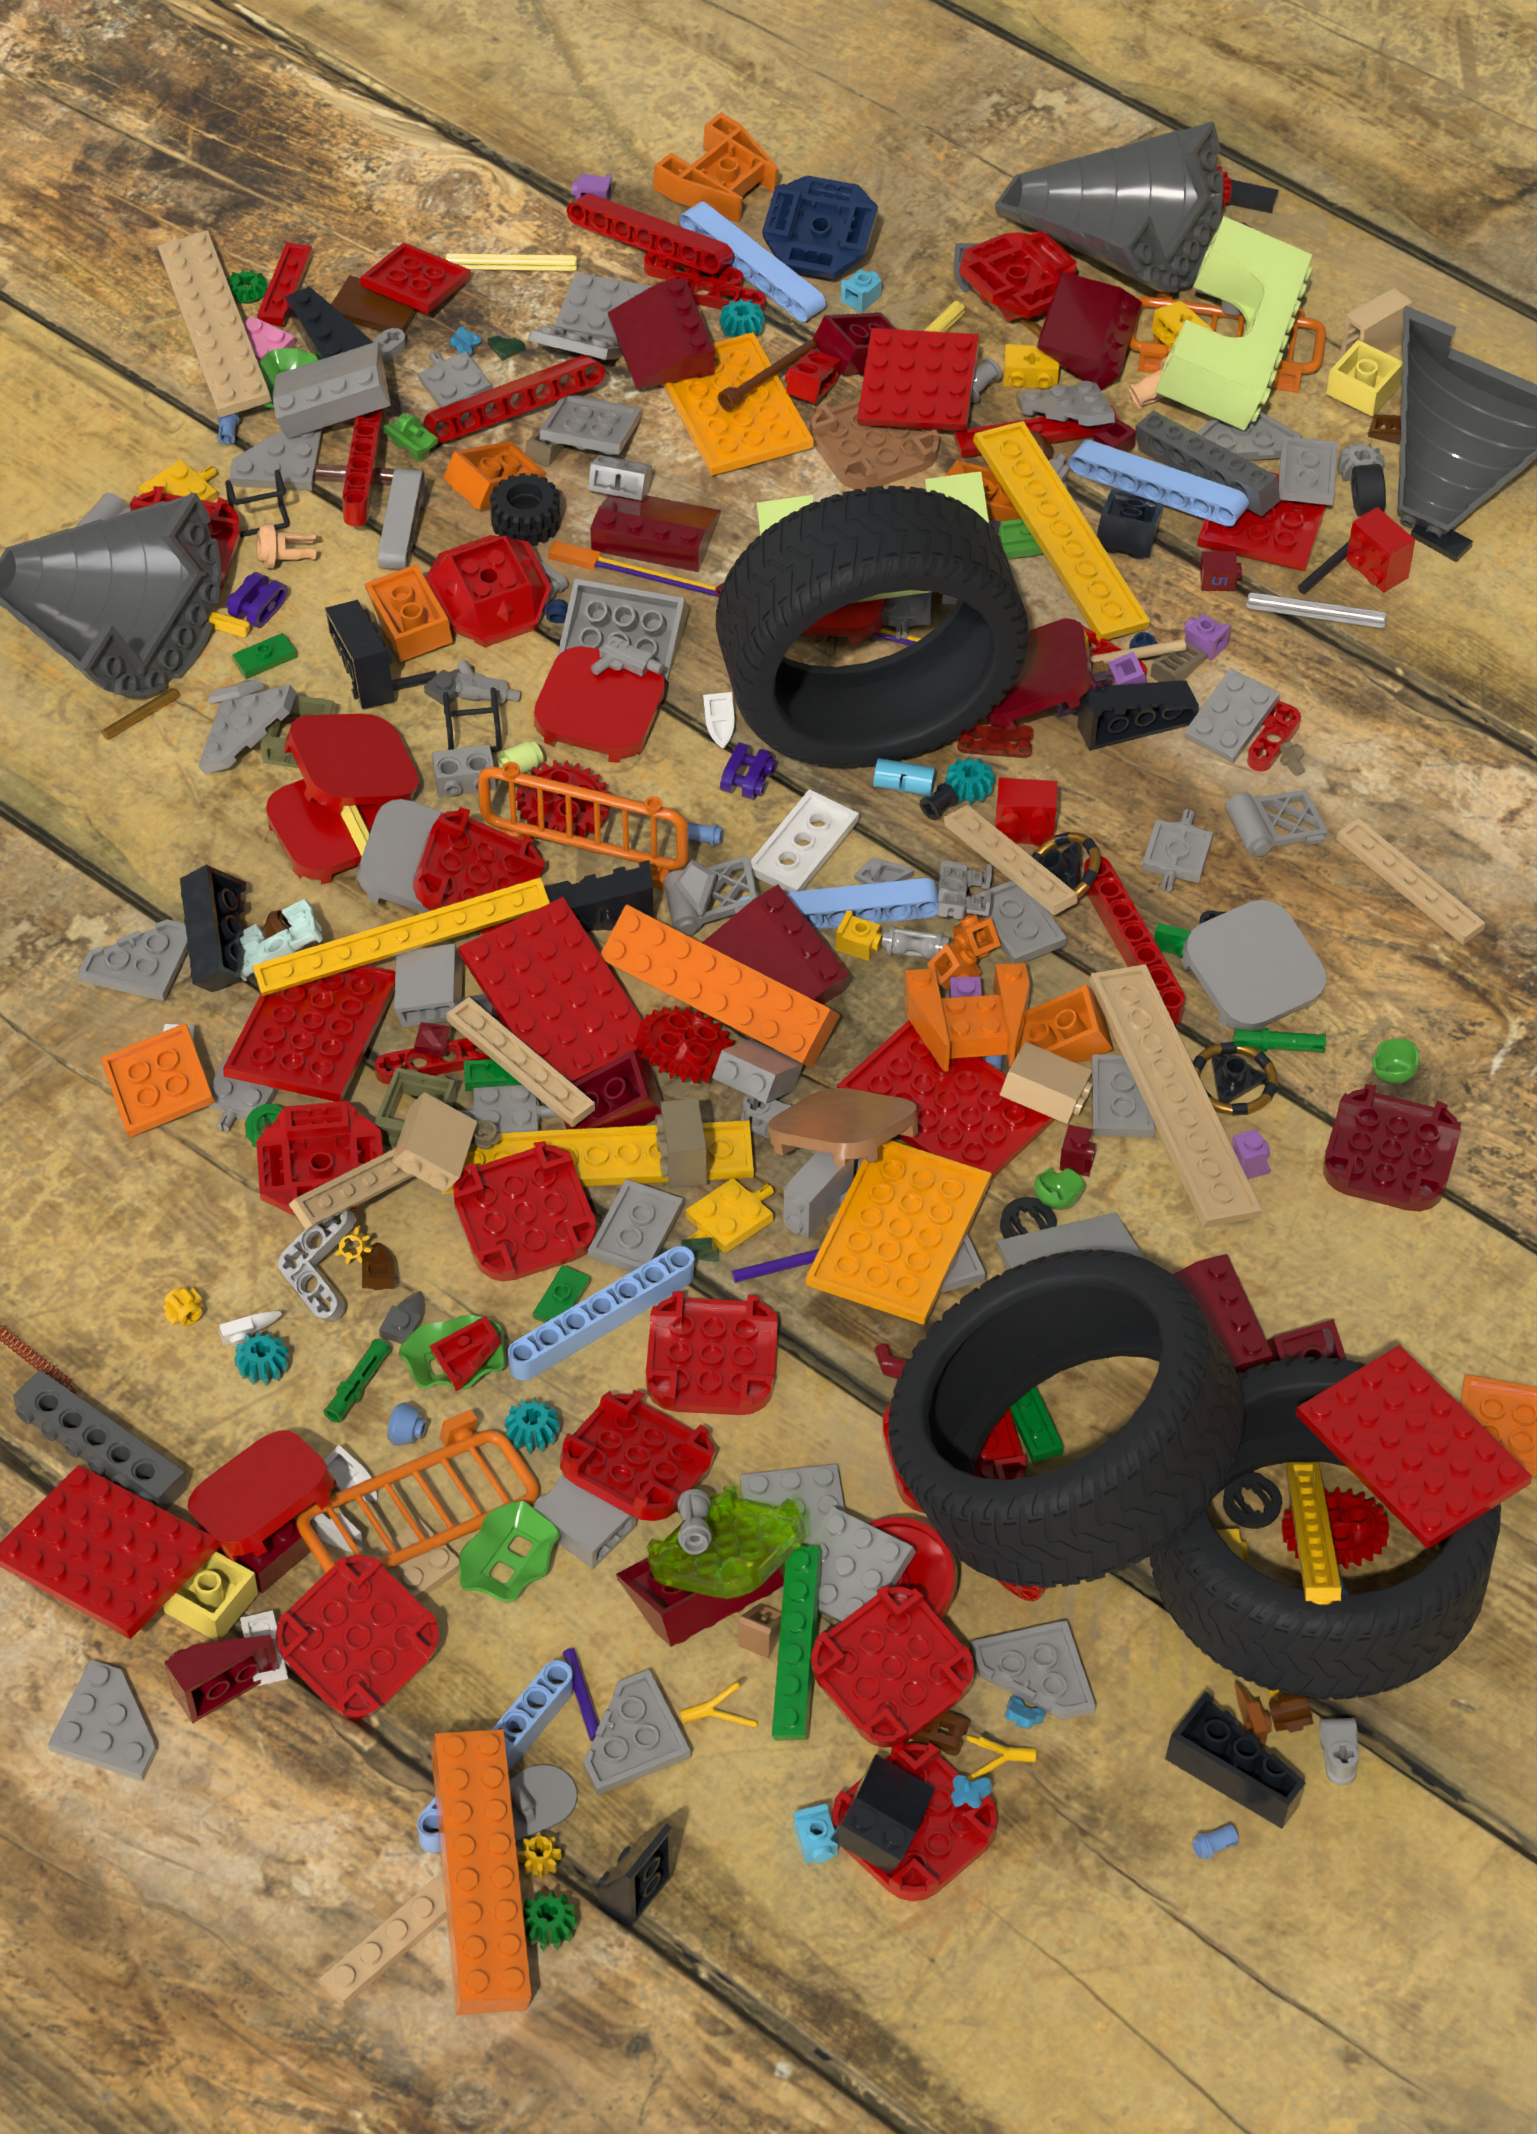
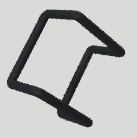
(280, 491)
(493, 709)

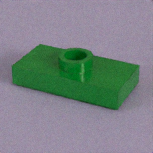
(264, 655)
(1171, 939)
(486, 1074)
(561, 1294)

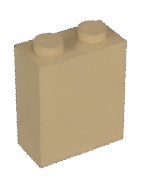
(1377, 322)
(1047, 1083)
(434, 1142)

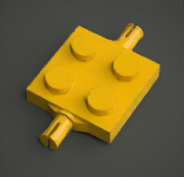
(182, 480)
(730, 1214)

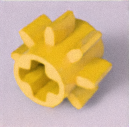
(352, 1253)
(183, 1306)
(539, 1865)

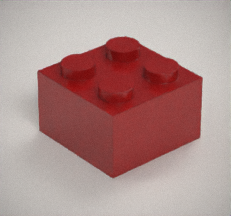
(1380, 549)
(1026, 809)

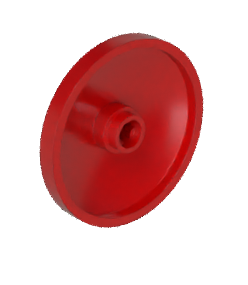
(932, 1566)

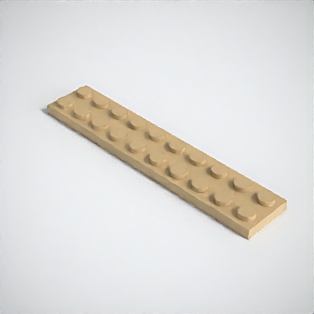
(214, 324)
(1175, 1096)

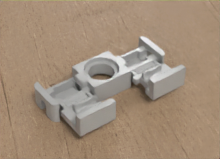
(953, 890)

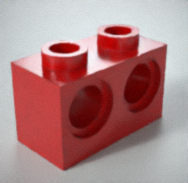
(812, 376)

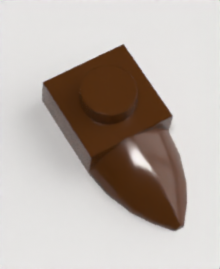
(378, 1268)

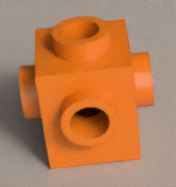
(976, 934)
(954, 962)

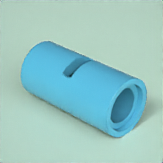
(904, 777)

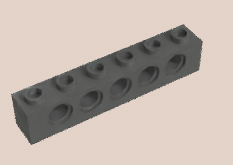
(1197, 455)
(45, 1393)

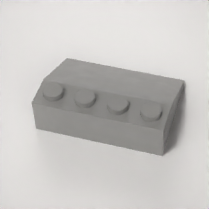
(330, 390)
(637, 616)
(1094, 1233)

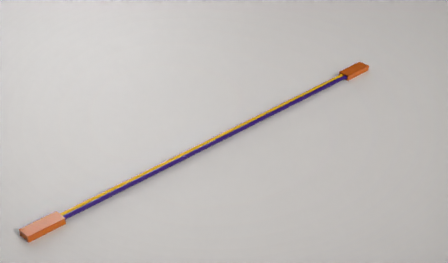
(591, 559)

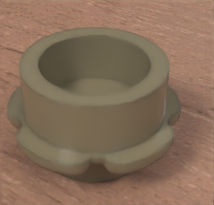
(488, 1129)

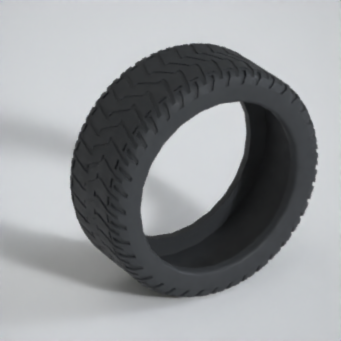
(845, 553)
(1117, 1498)
(1269, 1628)

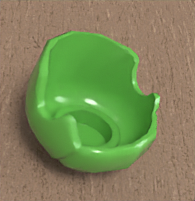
(1396, 1061)
(1059, 1190)

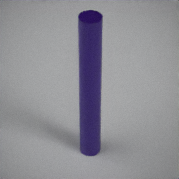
(774, 1266)
(582, 1693)

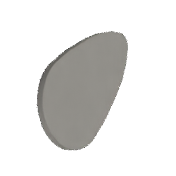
(540, 1799)

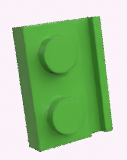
(1018, 540)

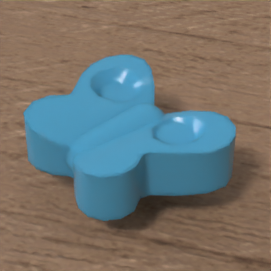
(465, 341)
(1023, 1715)
(970, 1791)

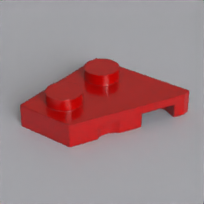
(465, 1351)

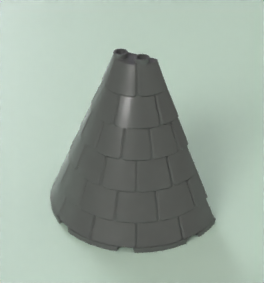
(1130, 206)
(1461, 427)
(120, 593)

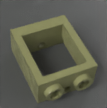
(273, 747)
(414, 1084)

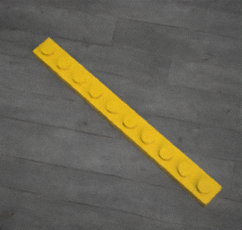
(399, 937)
(1313, 1533)

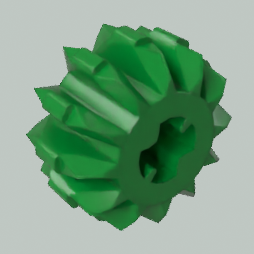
(558, 1912)

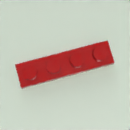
(284, 282)

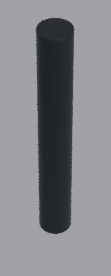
(1324, 569)
(406, 682)

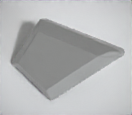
(235, 691)
(881, 871)
(696, 886)

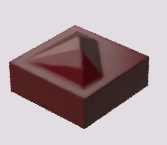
(432, 1039)

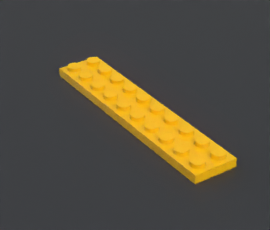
(1061, 531)
(628, 1153)

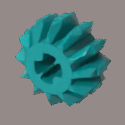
(741, 318)
(970, 780)
(261, 1358)
(532, 1425)

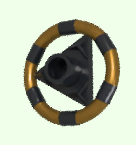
(1067, 864)
(1235, 1078)

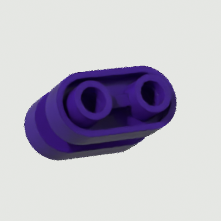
(257, 599)
(755, 781)

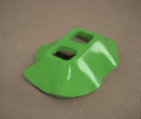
(280, 361)
(418, 1355)
(492, 1544)

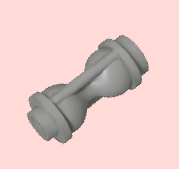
(903, 942)
(694, 1532)

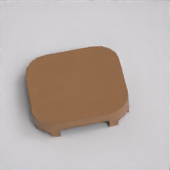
(870, 454)
(843, 1124)

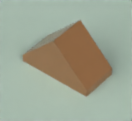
(760, 1630)

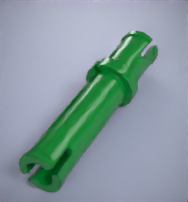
(1273, 1040)
(350, 1390)

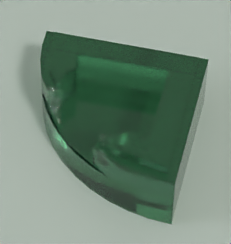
(505, 347)
(702, 1248)

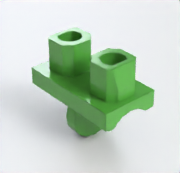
(410, 435)

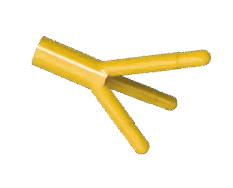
(706, 1709)
(1007, 1754)

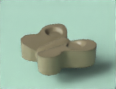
(1291, 756)

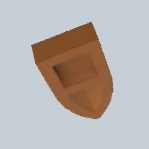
(1252, 1715)

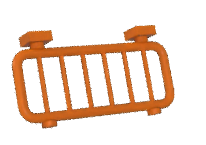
(1288, 372)
(652, 807)
(457, 1437)

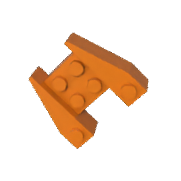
(721, 174)
(971, 1023)

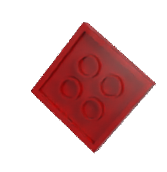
(415, 278)

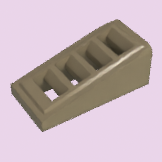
(541, 450)
(1163, 673)

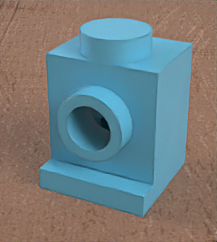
(865, 285)
(807, 1826)

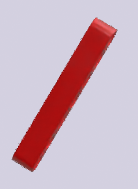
(650, 233)
(502, 395)
(362, 467)
(1133, 936)

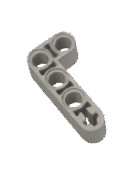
(405, 499)

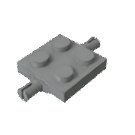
(453, 379)
(908, 612)
(1177, 850)
(237, 1097)
(508, 1108)

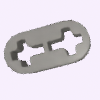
(392, 348)

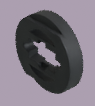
(1025, 1204)
(1249, 1518)

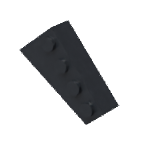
(323, 326)
(362, 652)
(1134, 711)
(602, 899)
(212, 926)
(1234, 1763)

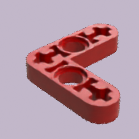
(1277, 726)

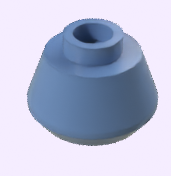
(405, 1425)

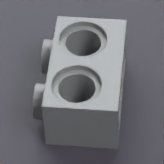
(620, 477)
(458, 769)

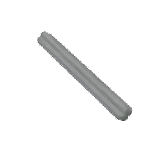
(1316, 610)

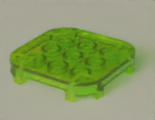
(744, 1549)

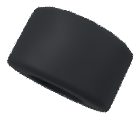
(1368, 488)

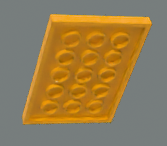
(752, 433)
(899, 1231)

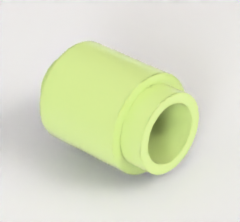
(524, 754)

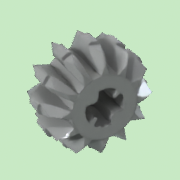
(1358, 456)

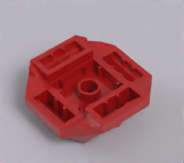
(1016, 272)
(495, 609)
(311, 1139)

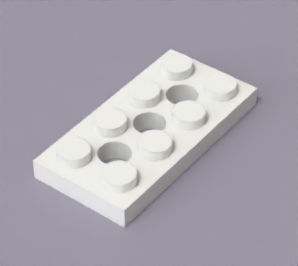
(796, 828)

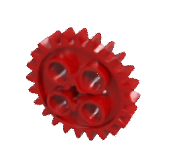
(555, 803)
(682, 1043)
(1355, 1525)

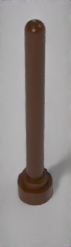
(731, 397)

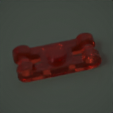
(996, 741)

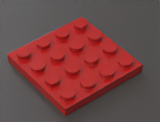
(918, 379)
(1279, 537)

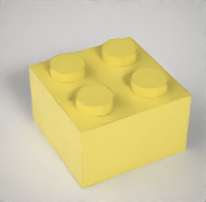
(1365, 378)
(214, 1597)

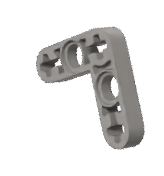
(307, 1266)

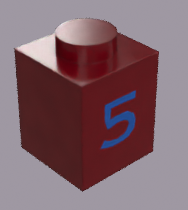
(1219, 571)

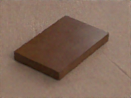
(371, 309)

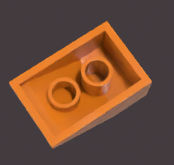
(479, 469)
(997, 502)
(409, 613)
(1068, 1026)

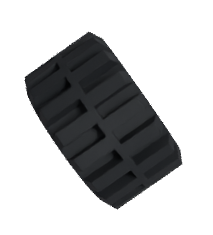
(525, 508)

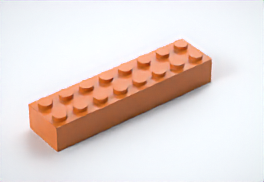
(719, 986)
(480, 1872)

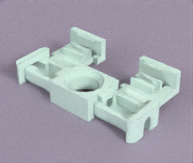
(303, 931)

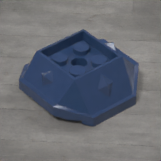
(817, 204)

